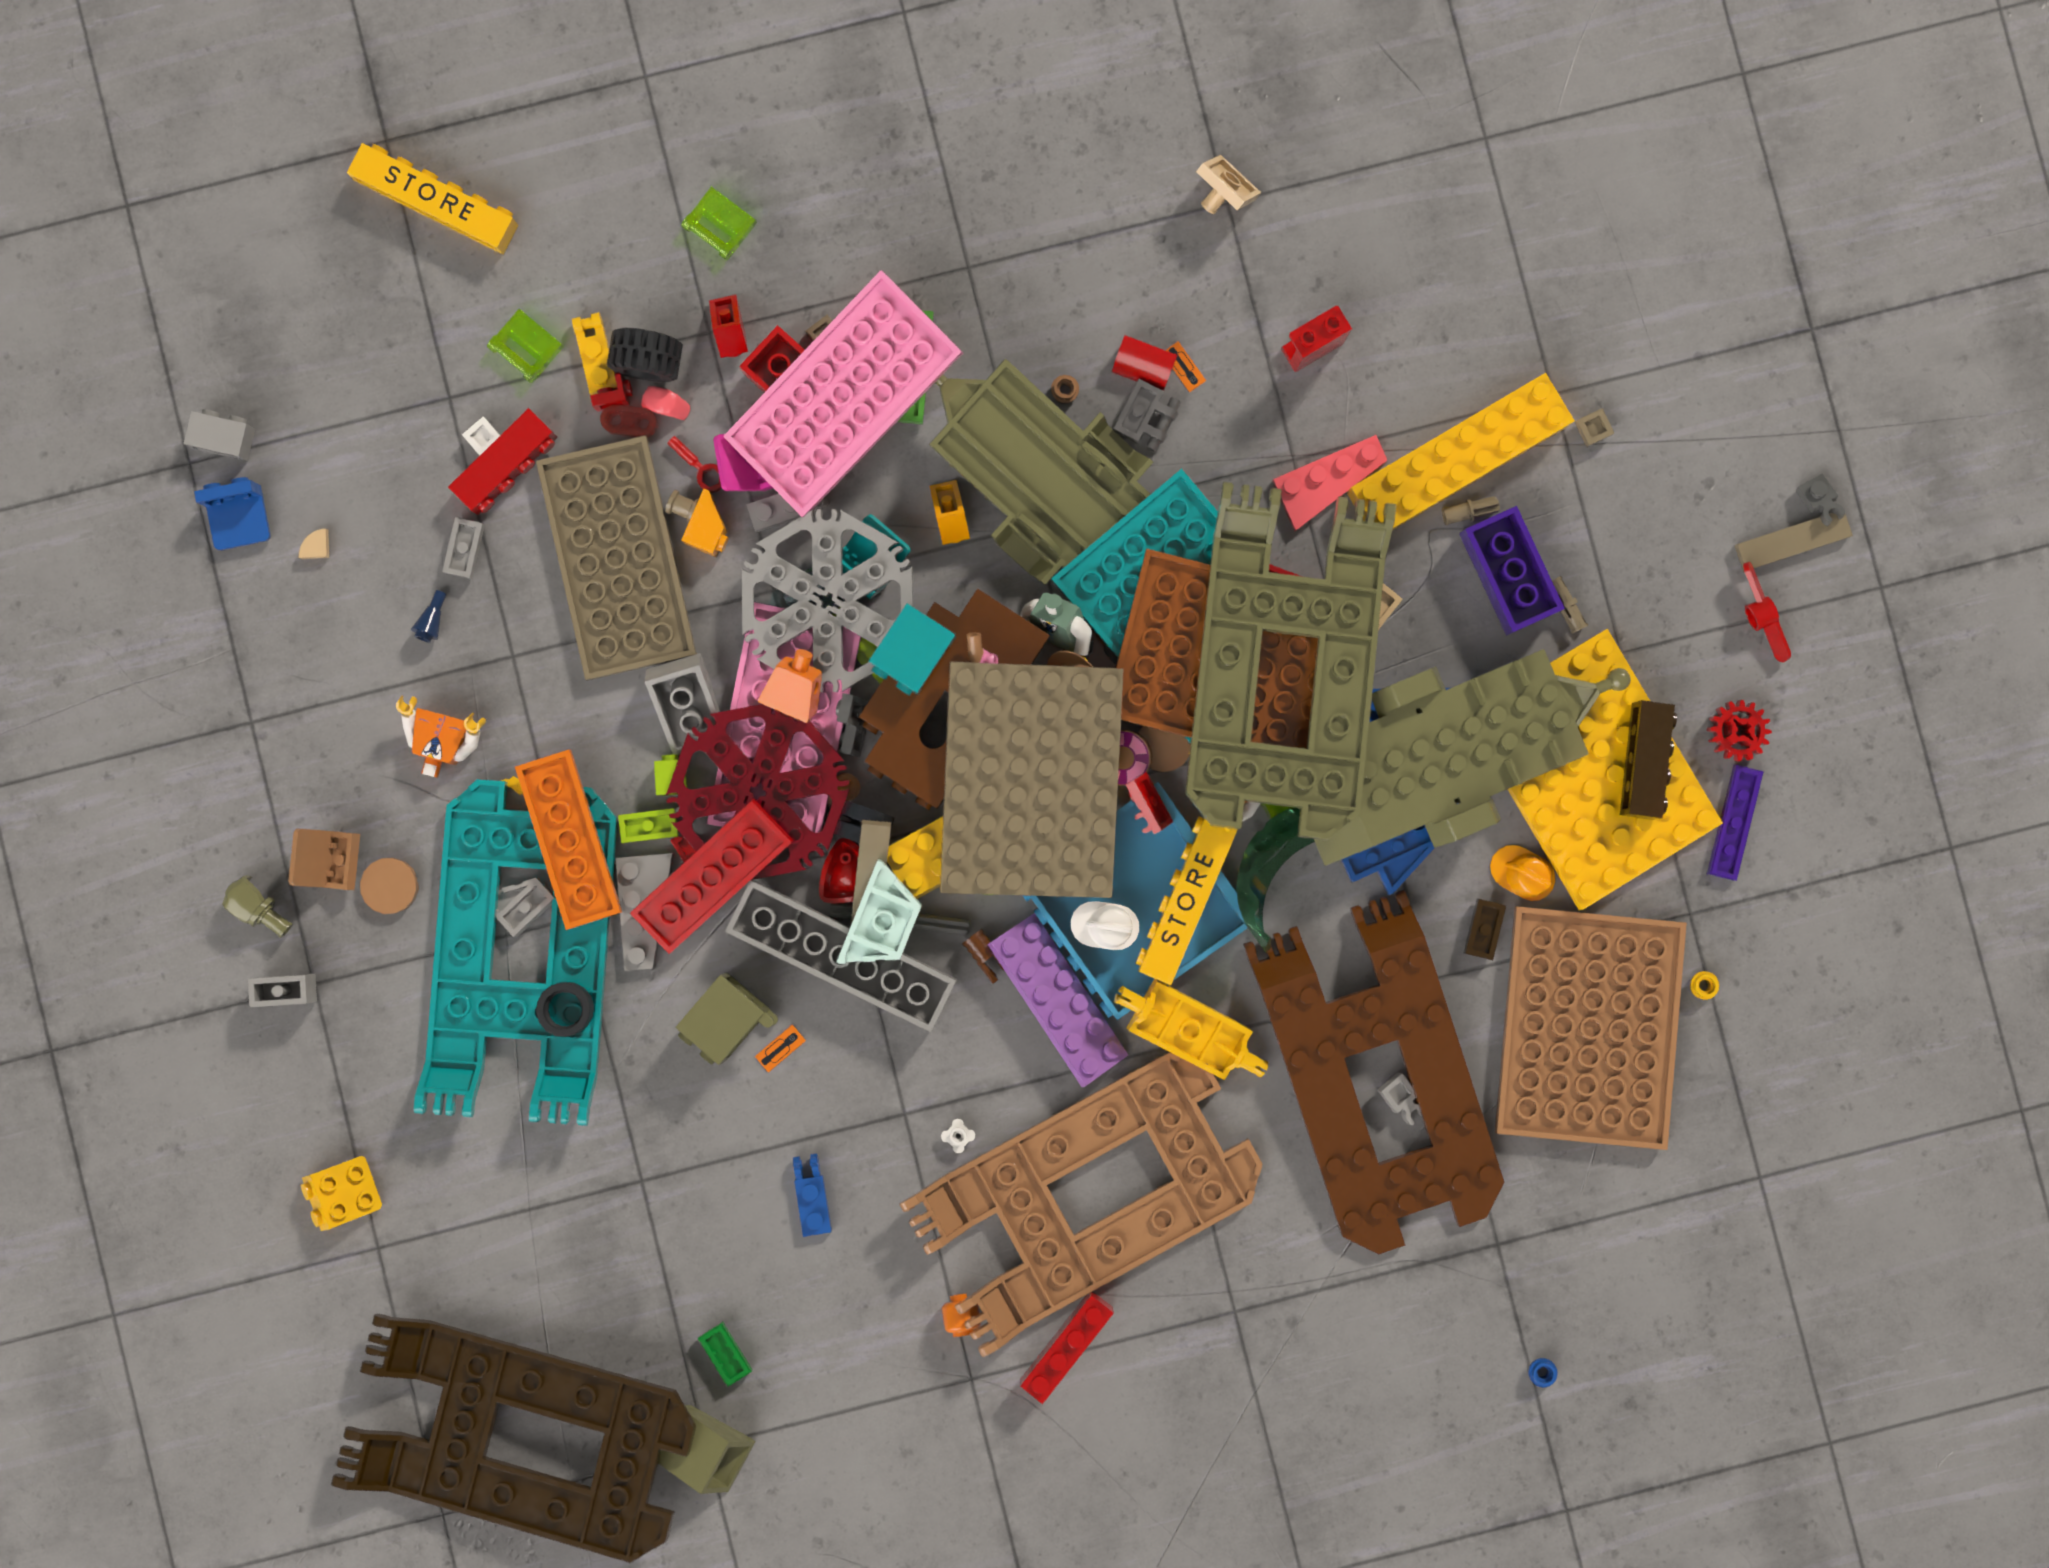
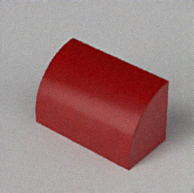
(1144, 362)

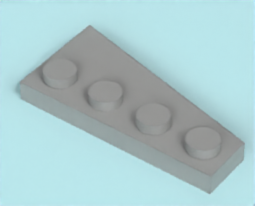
(636, 880)

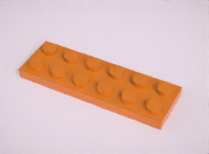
(568, 839)

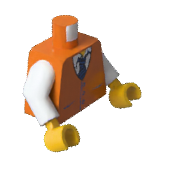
(438, 736)

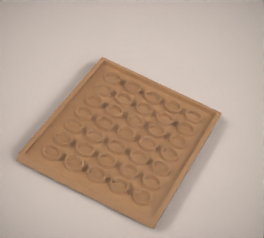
(1590, 1028)

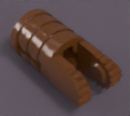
(981, 952)

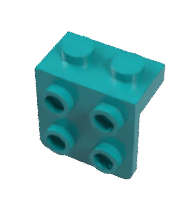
(861, 548)

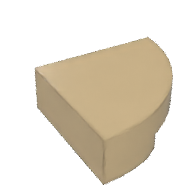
(315, 545)

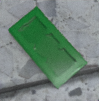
(725, 1354)

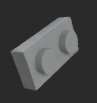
(463, 548)

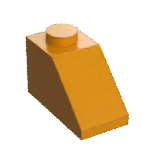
(949, 512)
(706, 527)

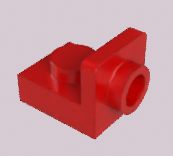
(609, 396)

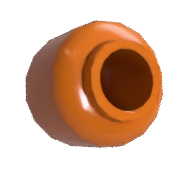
(955, 1322)

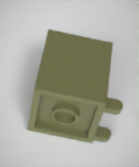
(723, 1019)

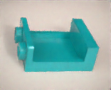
(911, 650)

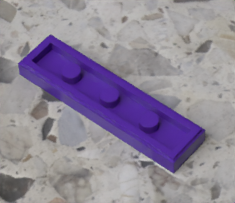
(1736, 820)

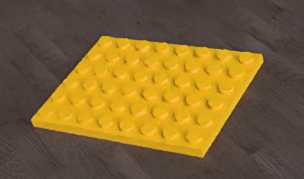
(1578, 804)

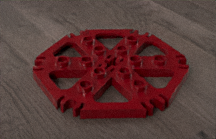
(767, 764)

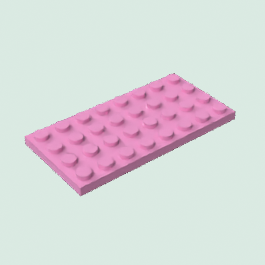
(843, 394)
(802, 753)

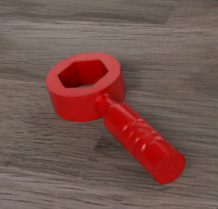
(693, 460)

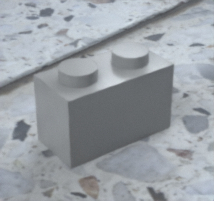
(219, 435)
(282, 990)

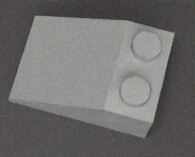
(681, 698)

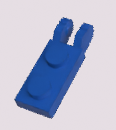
(812, 1198)

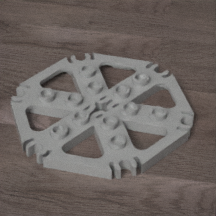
(828, 574)

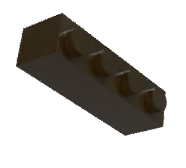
(1648, 760)

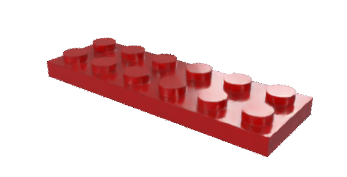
(711, 876)

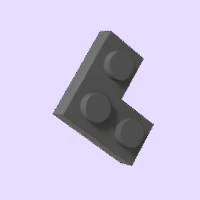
(848, 712)

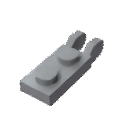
(774, 512)

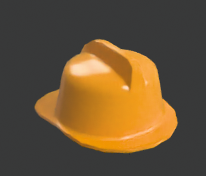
(1522, 872)

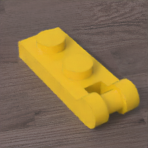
(594, 353)

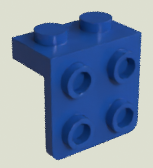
(235, 513)

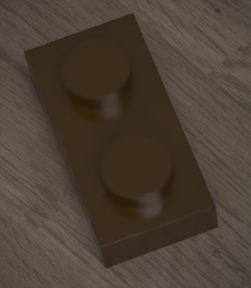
(1484, 929)

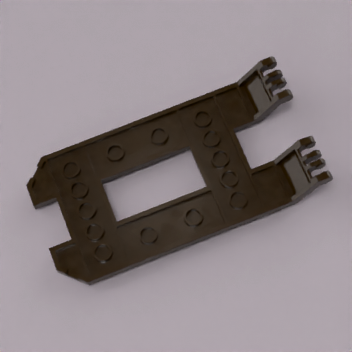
(453, 1464)

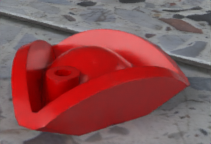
(839, 873)

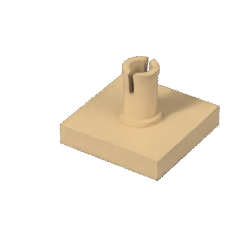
(1227, 185)

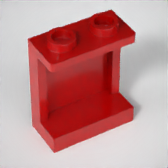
(1316, 338)

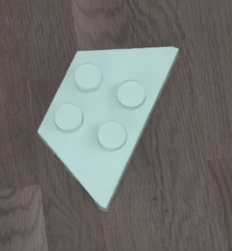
(881, 919)

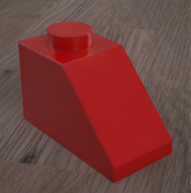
(728, 326)

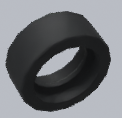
(543, 1007)

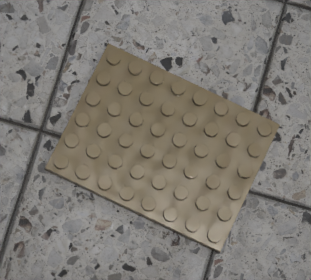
(1031, 780)

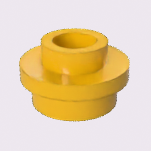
(1712, 989)

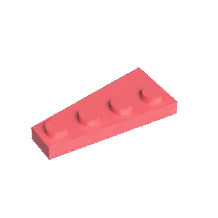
(1319, 483)

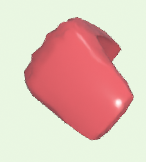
(665, 402)

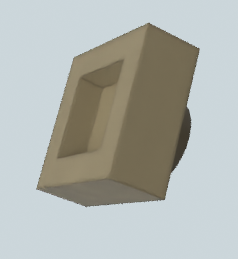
(1594, 427)

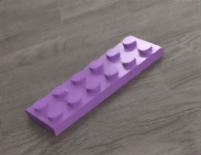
(1058, 1000)

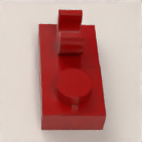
(1150, 803)

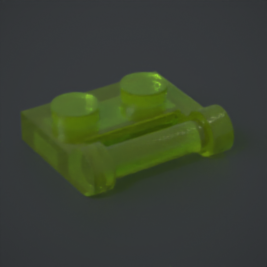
(723, 215)
(532, 339)

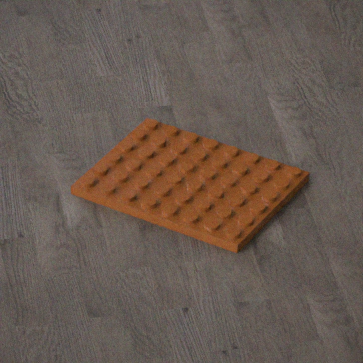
(1164, 653)

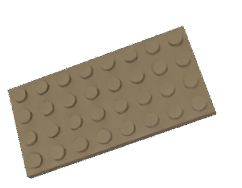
(616, 558)

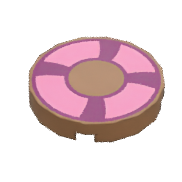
(1134, 756)

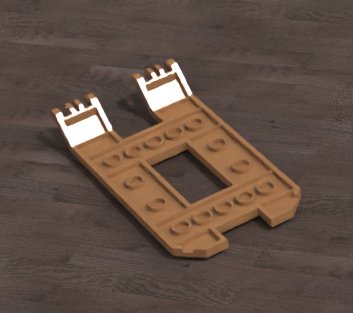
(1067, 1265)

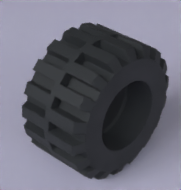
(644, 354)

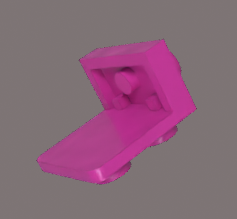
(735, 470)

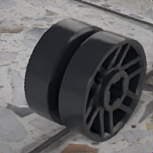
(857, 813)

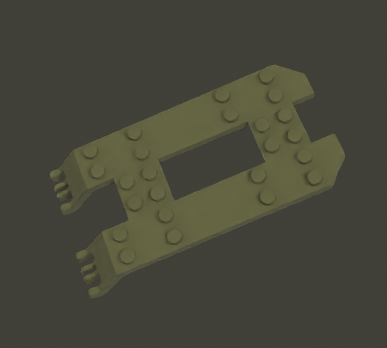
(1337, 611)

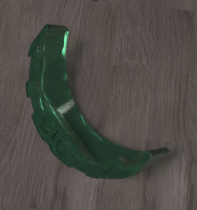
(1260, 863)

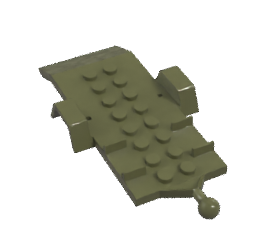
(1037, 467)
(1463, 748)

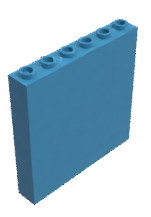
(1140, 881)

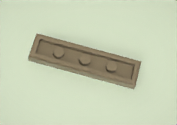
(1792, 541)
(872, 846)

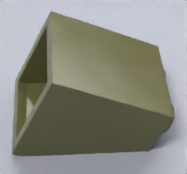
(714, 1455)

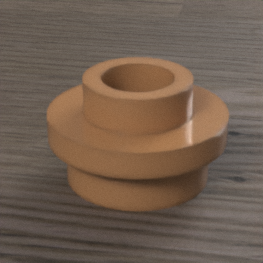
(1065, 380)

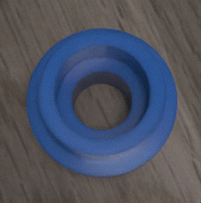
(1550, 1376)

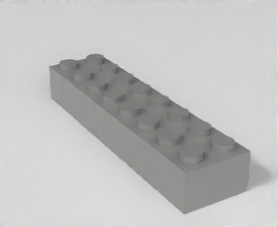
(814, 944)

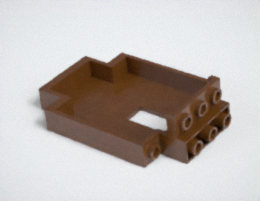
(900, 716)

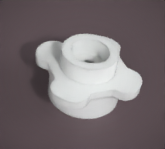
(966, 1135)

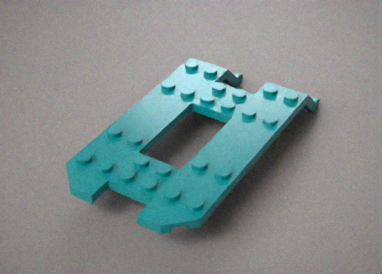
(471, 1004)

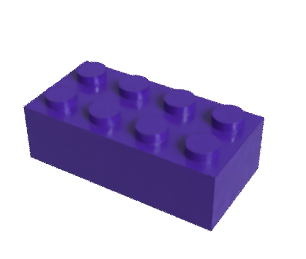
(1511, 570)

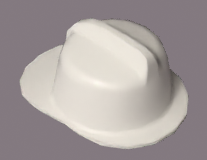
(1105, 925)

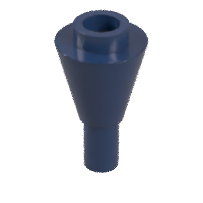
(428, 623)

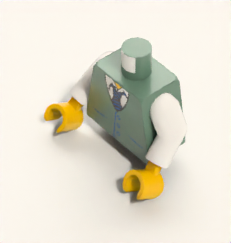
(1061, 621)

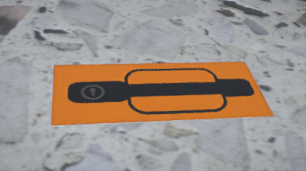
(1185, 368)
(780, 1048)

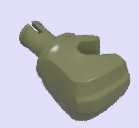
(249, 906)

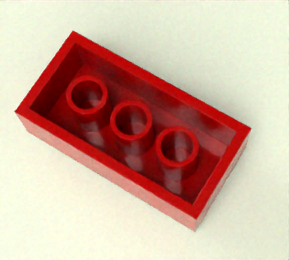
(771, 358)

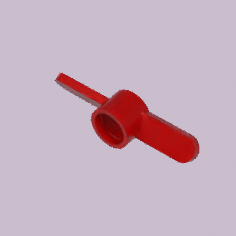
(1764, 615)

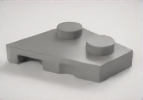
(522, 905)

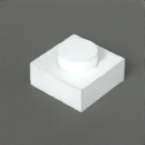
(481, 435)

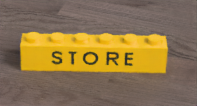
(433, 198)
(1186, 902)

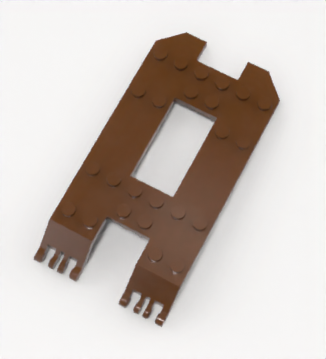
(1404, 1008)

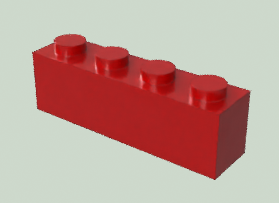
(503, 462)
(1066, 1346)

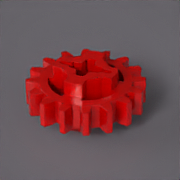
(1747, 735)

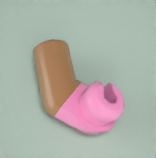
(976, 652)

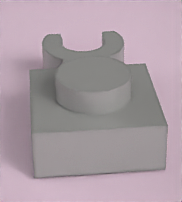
(1400, 1096)

